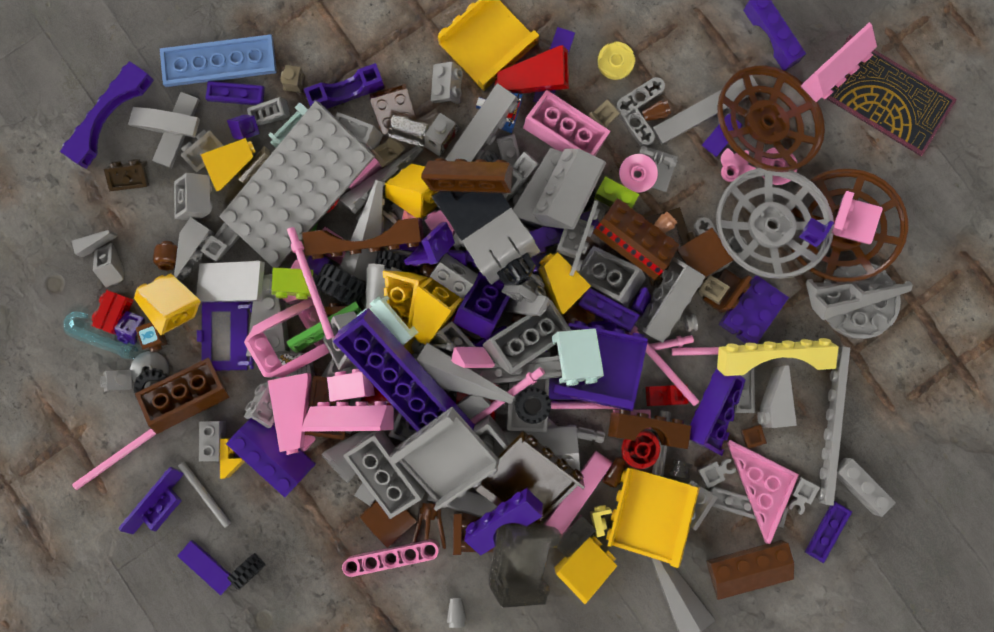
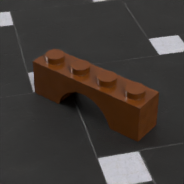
(628, 427)

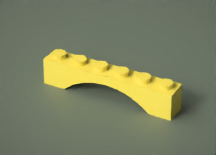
(742, 358)

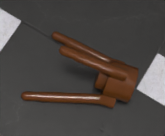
(429, 514)

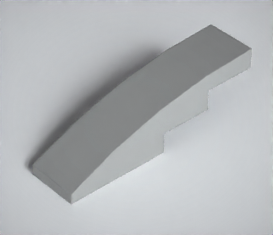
(164, 121)
(522, 171)

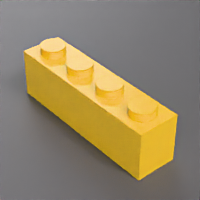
(402, 292)

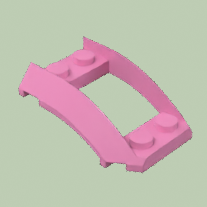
(265, 355)

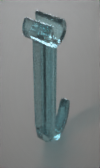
(95, 339)

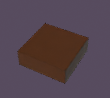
(753, 436)

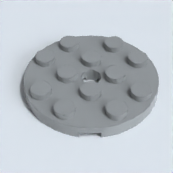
(868, 320)

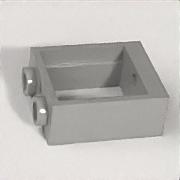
(364, 132)

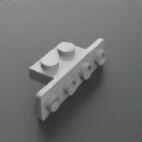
(573, 240)
(524, 301)

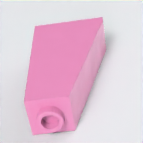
(290, 407)

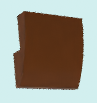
(705, 253)
(383, 527)

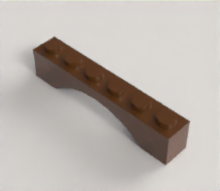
(402, 232)

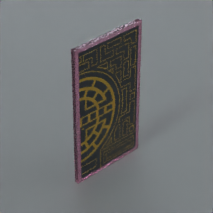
(894, 101)

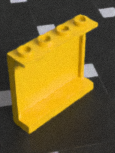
(653, 516)

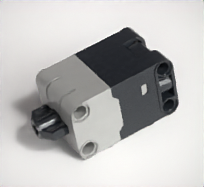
(490, 233)

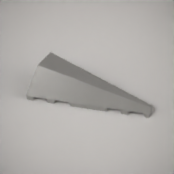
(359, 195)
(369, 226)
(839, 298)
(458, 379)
(684, 605)

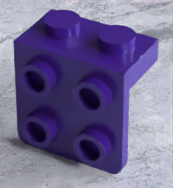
(433, 246)

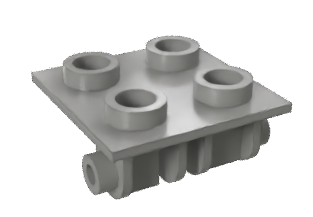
(665, 166)

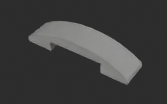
(220, 244)

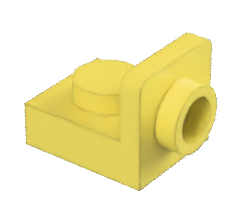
(598, 522)

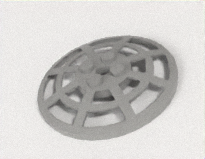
(780, 215)

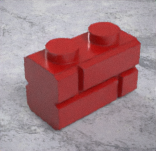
(110, 311)

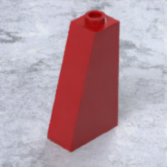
(537, 74)

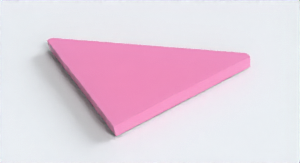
(766, 486)

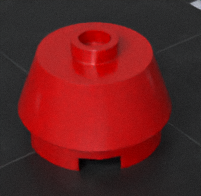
(641, 452)

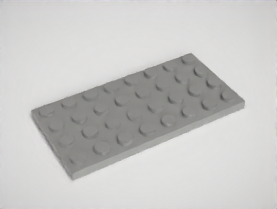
(297, 184)

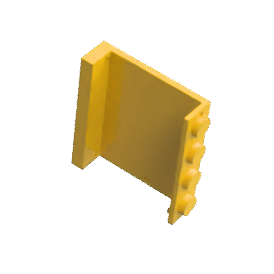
(486, 40)

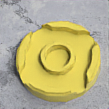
(616, 60)

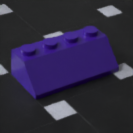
(261, 451)

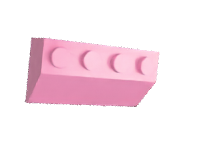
(844, 61)
(564, 126)
(349, 418)

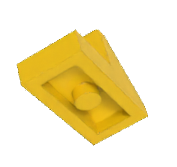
(228, 463)

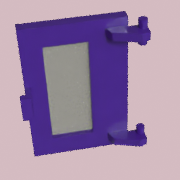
(224, 334)

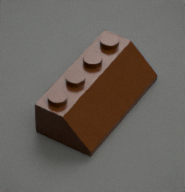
(468, 176)
(181, 396)
(751, 569)

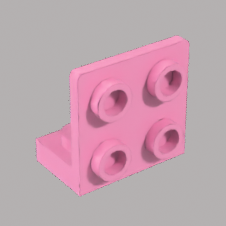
(856, 219)

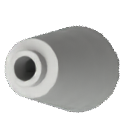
(375, 282)
(335, 457)

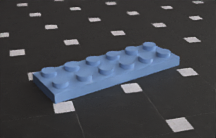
(218, 60)

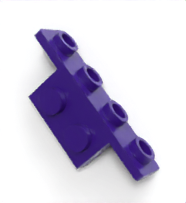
(156, 504)

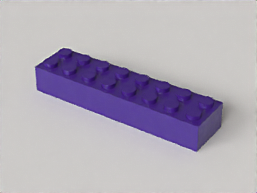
(394, 371)

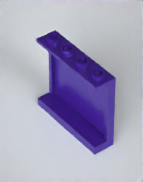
(622, 368)

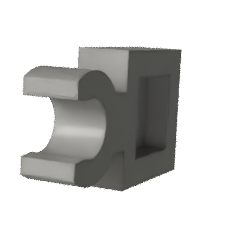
(713, 473)
(804, 492)

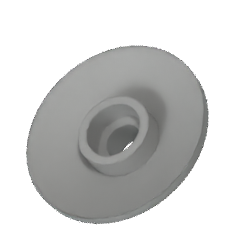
(149, 359)

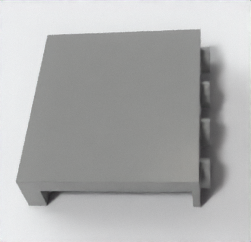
(446, 458)

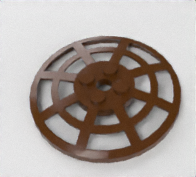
(775, 114)
(843, 244)

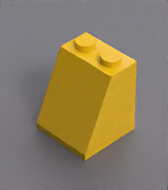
(227, 161)
(411, 192)
(559, 285)
(167, 302)
(433, 309)
(586, 569)

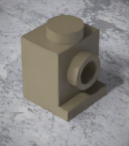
(292, 78)

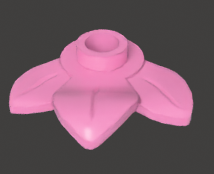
(734, 163)

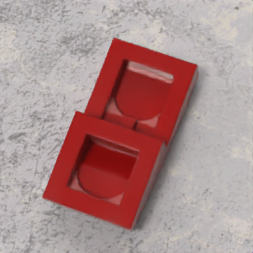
(665, 396)

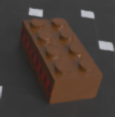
(636, 239)

